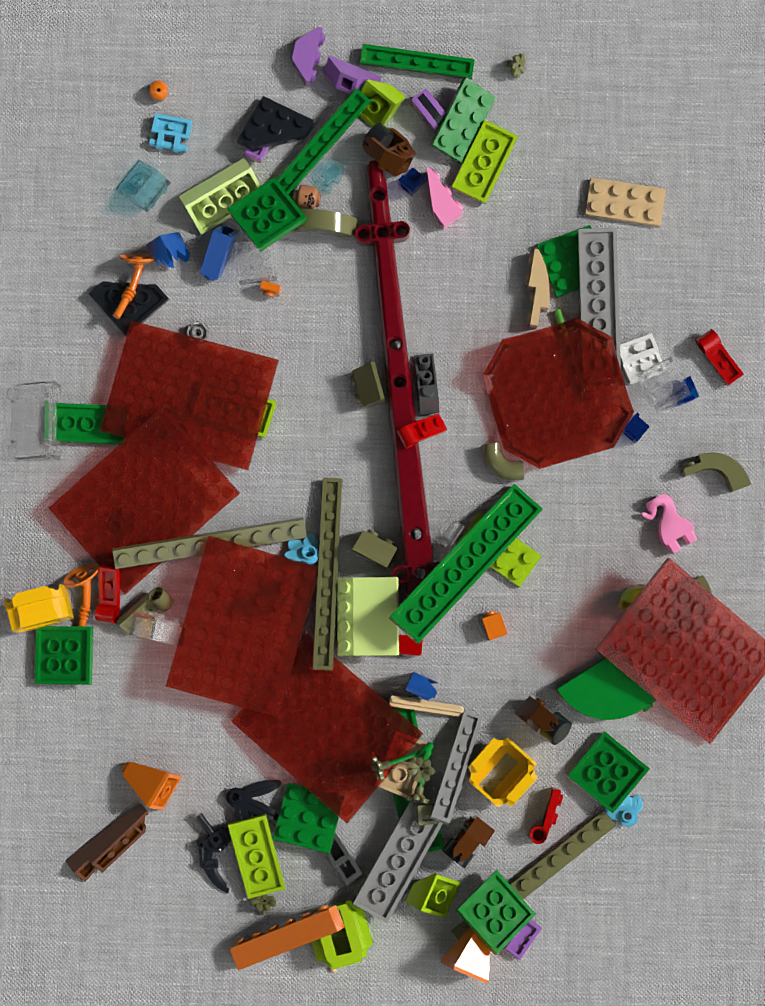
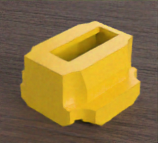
(38, 608)
(517, 780)

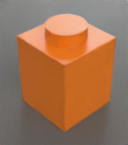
(494, 625)

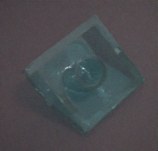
(143, 185)

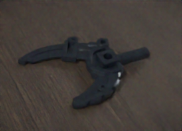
(207, 848)

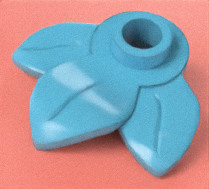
(301, 549)
(629, 805)

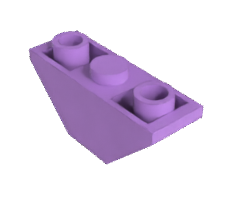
(307, 54)
(347, 76)

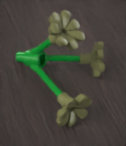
(420, 769)

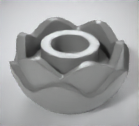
(200, 327)

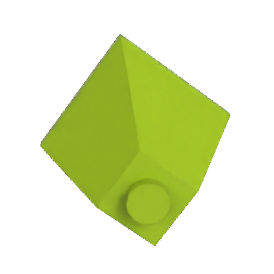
(384, 102)
(433, 894)

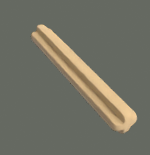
(426, 706)

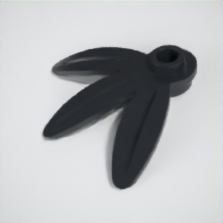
(246, 802)

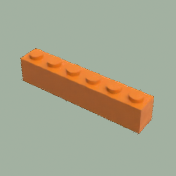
(287, 937)

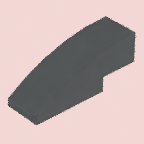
(344, 862)

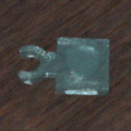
(332, 173)

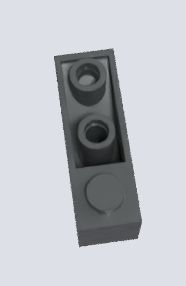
(426, 384)

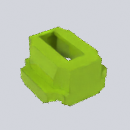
(358, 936)

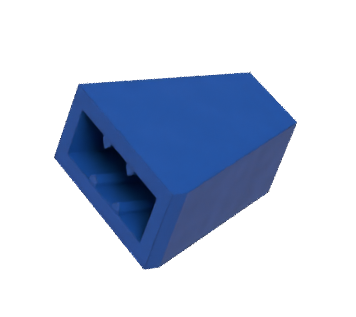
(218, 252)

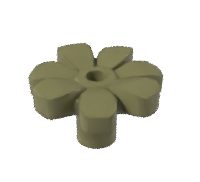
(517, 65)
(263, 903)

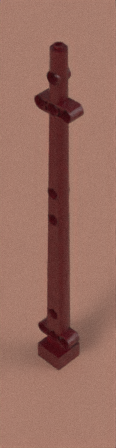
(407, 462)

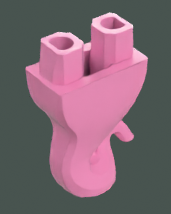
(670, 525)

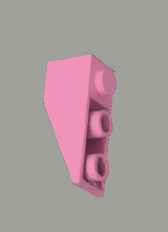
(443, 206)

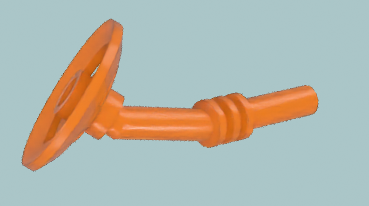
(138, 261)
(82, 578)

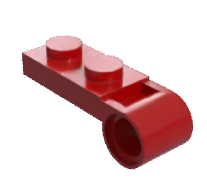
(718, 357)
(421, 430)
(109, 595)
(550, 816)

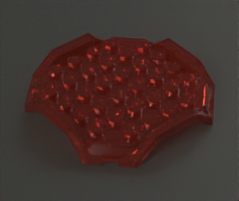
(558, 393)

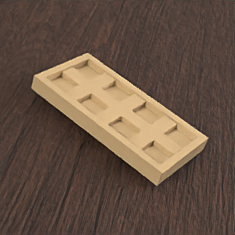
(625, 202)

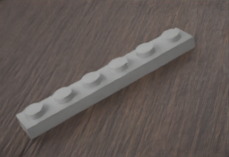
(456, 767)

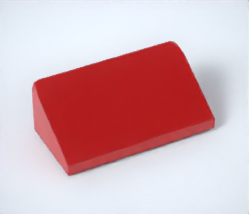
(408, 646)

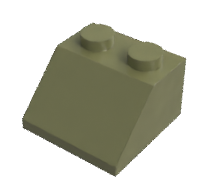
(368, 386)
(374, 548)

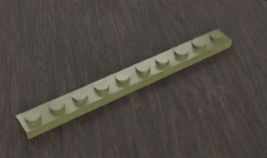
(195, 544)
(327, 574)
(556, 859)

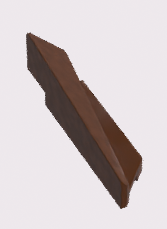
(109, 844)

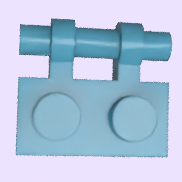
(171, 127)

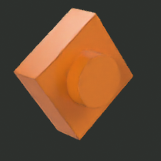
(270, 289)

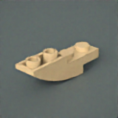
(538, 281)

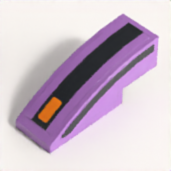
(428, 109)

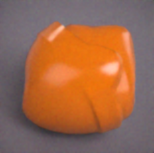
(158, 96)

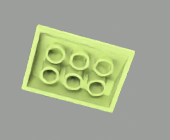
(364, 616)

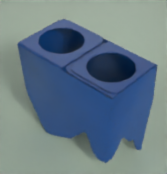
(166, 246)
(421, 686)

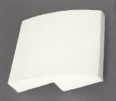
(639, 356)

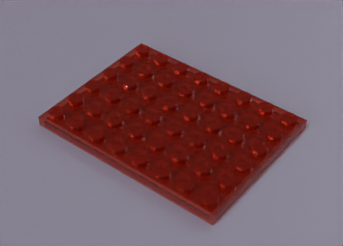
(205, 386)
(144, 492)
(242, 626)
(687, 650)
(330, 733)

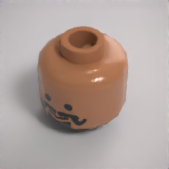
(307, 197)

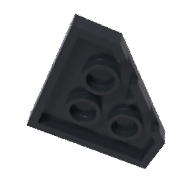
(273, 126)
(143, 305)

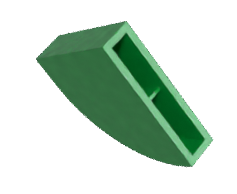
(605, 693)

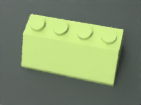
(210, 199)

